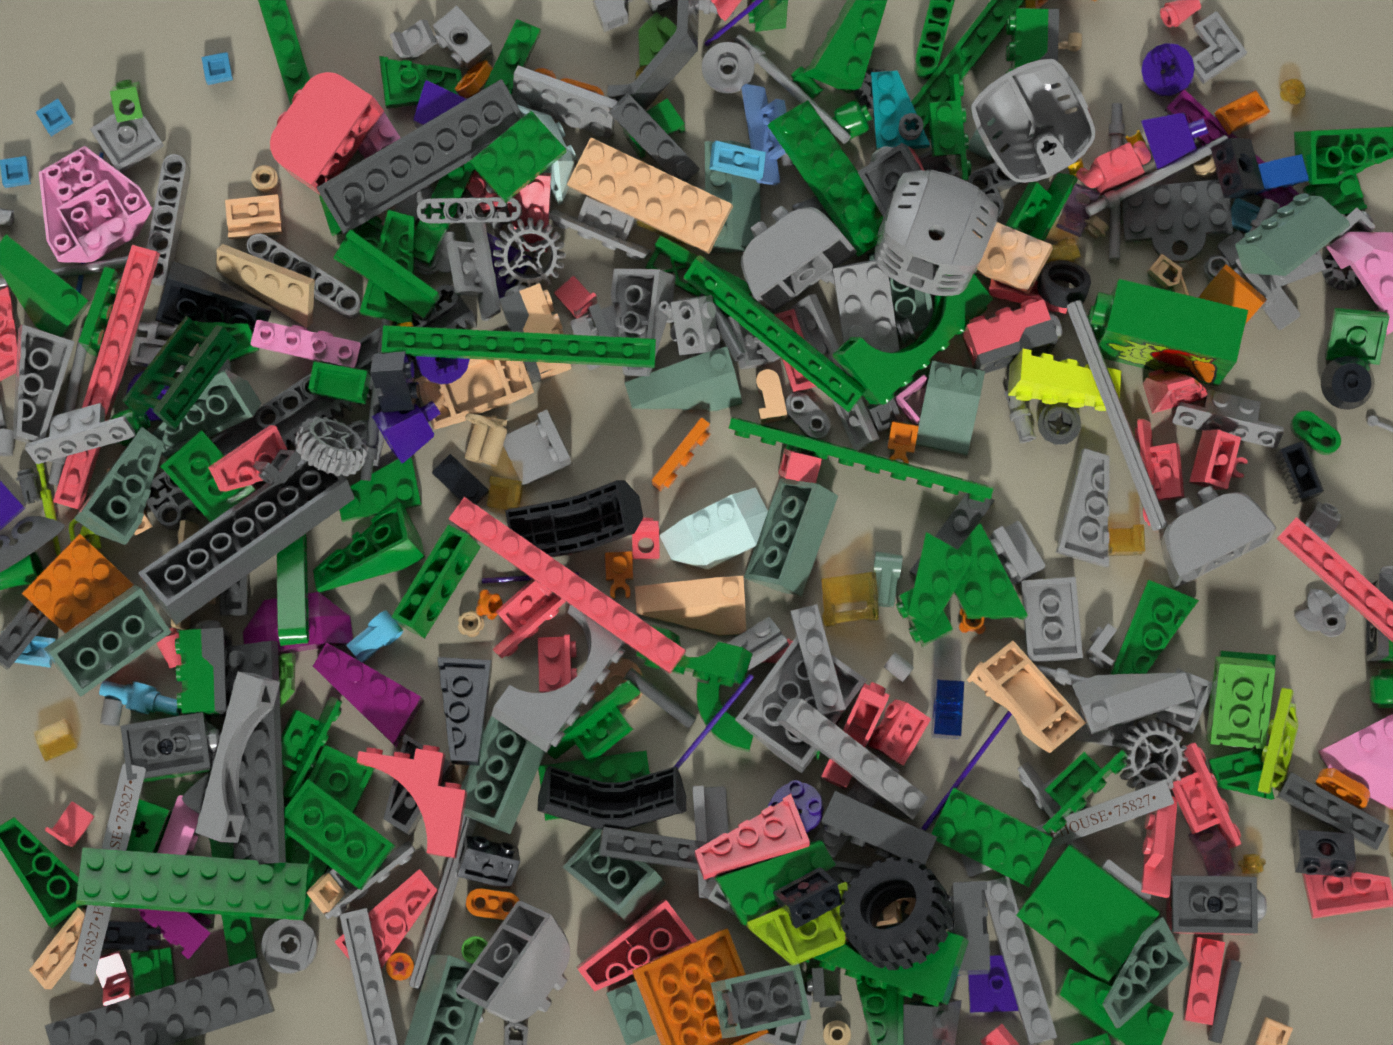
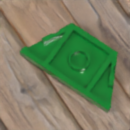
(986, 586)

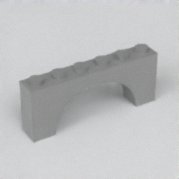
(545, 715)

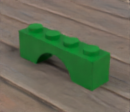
(723, 662)

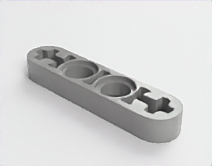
(469, 214)

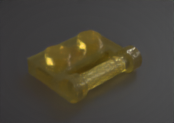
(849, 590)

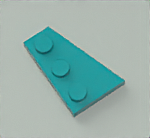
(889, 106)

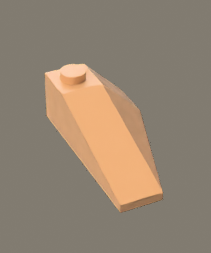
(699, 604)

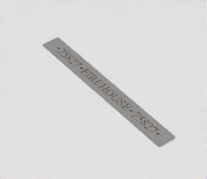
(1099, 818)
(115, 838)

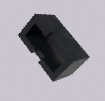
(395, 378)

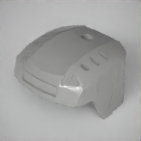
(1029, 115)
(940, 206)

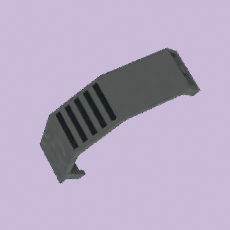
(667, 62)

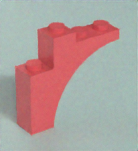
(859, 727)
(439, 806)

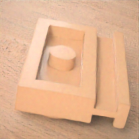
(253, 216)

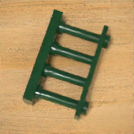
(192, 380)

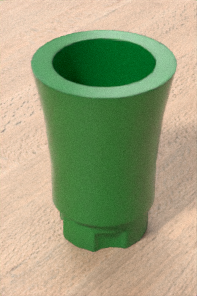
(21, 572)

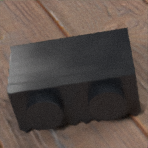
(1299, 472)

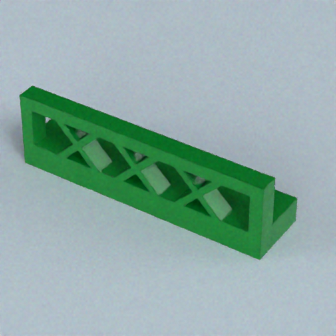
(685, 259)
(388, 275)

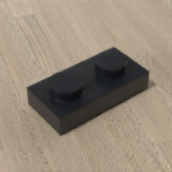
(459, 480)

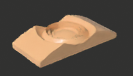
(480, 389)
(1029, 697)

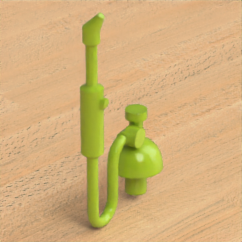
(49, 511)

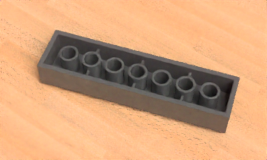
(243, 539)

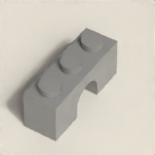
(613, 12)

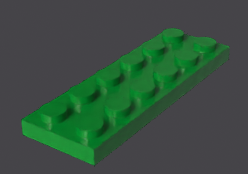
(829, 175)
(346, 783)

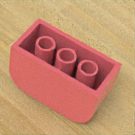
(323, 128)

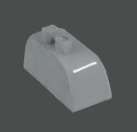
(792, 255)
(1212, 534)
(519, 965)

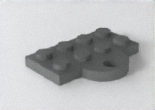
(1177, 215)

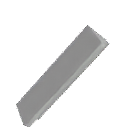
(710, 818)

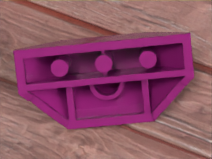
(326, 625)

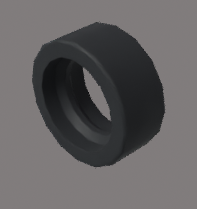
(1063, 271)

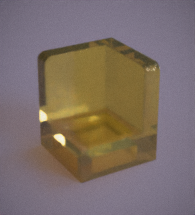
(504, 493)
(1127, 541)

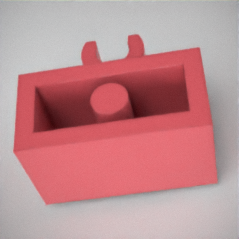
(1216, 460)

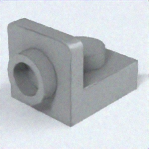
(413, 40)

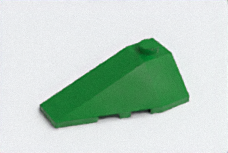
(1342, 152)
(42, 293)
(379, 550)

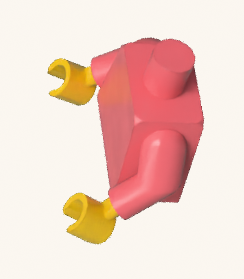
(1115, 166)

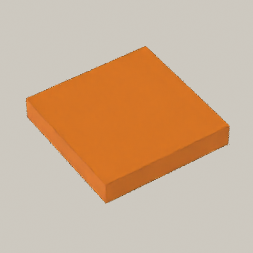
(1233, 290)

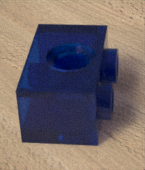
(947, 709)

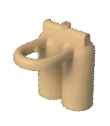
(486, 439)

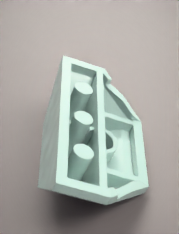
(564, 166)
(717, 531)

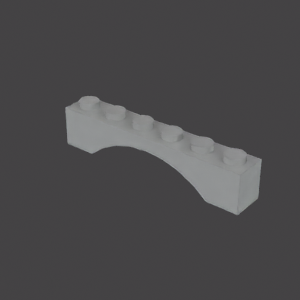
(837, 745)
(222, 809)

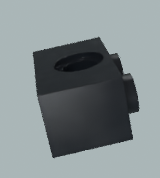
(1237, 168)
(1324, 853)

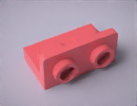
(555, 662)
(899, 731)

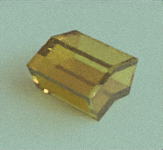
(55, 739)

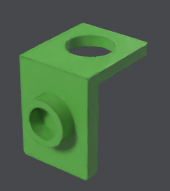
(126, 90)

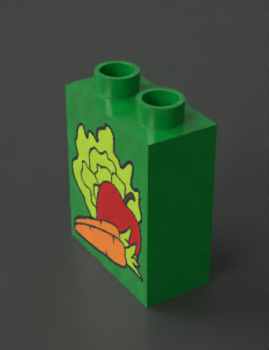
(1167, 331)

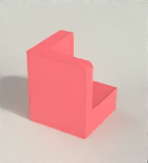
(799, 466)

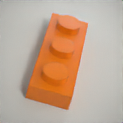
(682, 455)

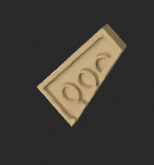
(274, 284)

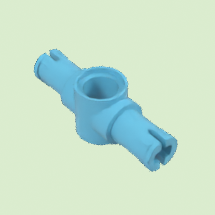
(140, 697)

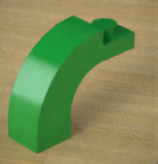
(726, 729)

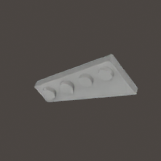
(1085, 522)

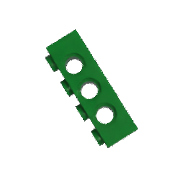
(436, 581)

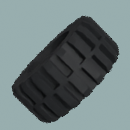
(917, 934)

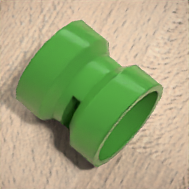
(471, 950)

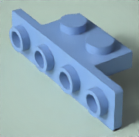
(761, 138)

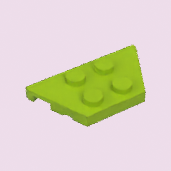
(1281, 743)
(803, 942)

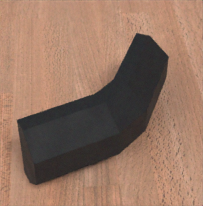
(580, 520)
(612, 803)

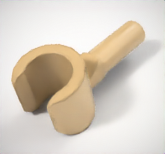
(1074, 42)

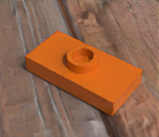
(1242, 112)

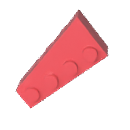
(643, 941)

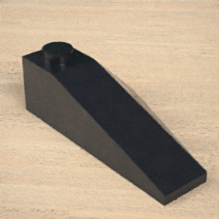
(206, 300)

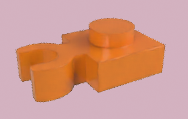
(902, 440)
(619, 569)

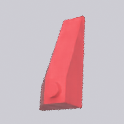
(1169, 388)

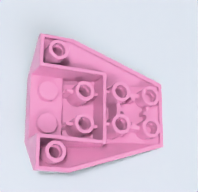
(89, 207)

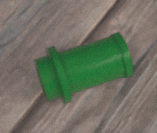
(806, 83)

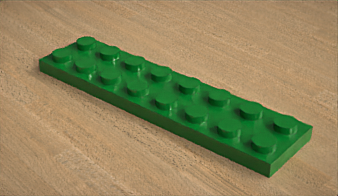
(191, 884)

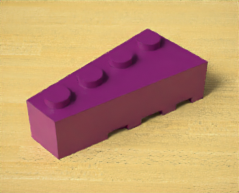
(375, 696)
(180, 927)

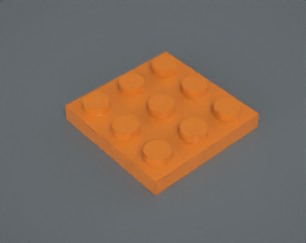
(76, 585)

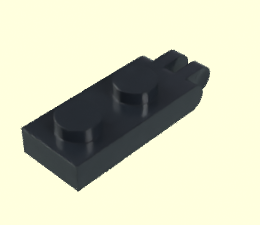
(130, 936)

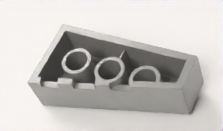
(39, 375)

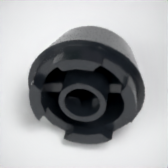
(1347, 382)

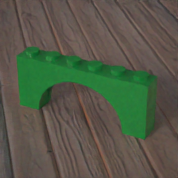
(885, 372)
(931, 979)

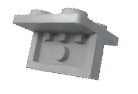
(597, 323)
(1016, 552)

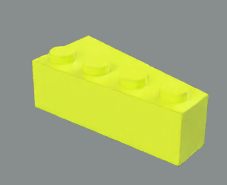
(1056, 381)

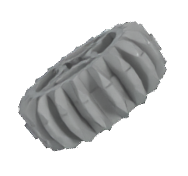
(539, 246)
(331, 446)
(1169, 748)

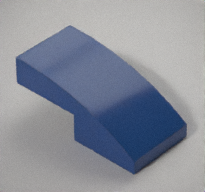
(1283, 173)

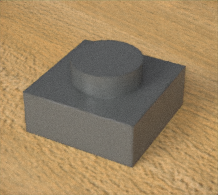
(884, 415)

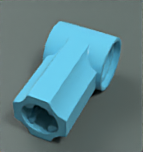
(380, 632)

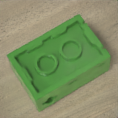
(1240, 702)

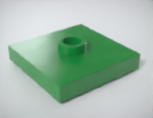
(1357, 334)

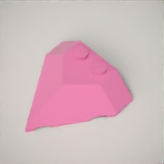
(1372, 261)
(1366, 759)

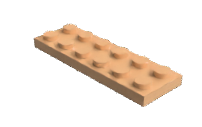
(650, 195)

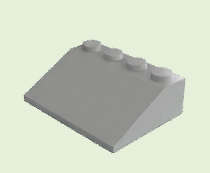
(789, 681)

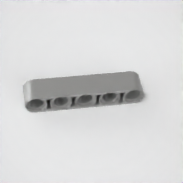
(166, 207)
(297, 264)

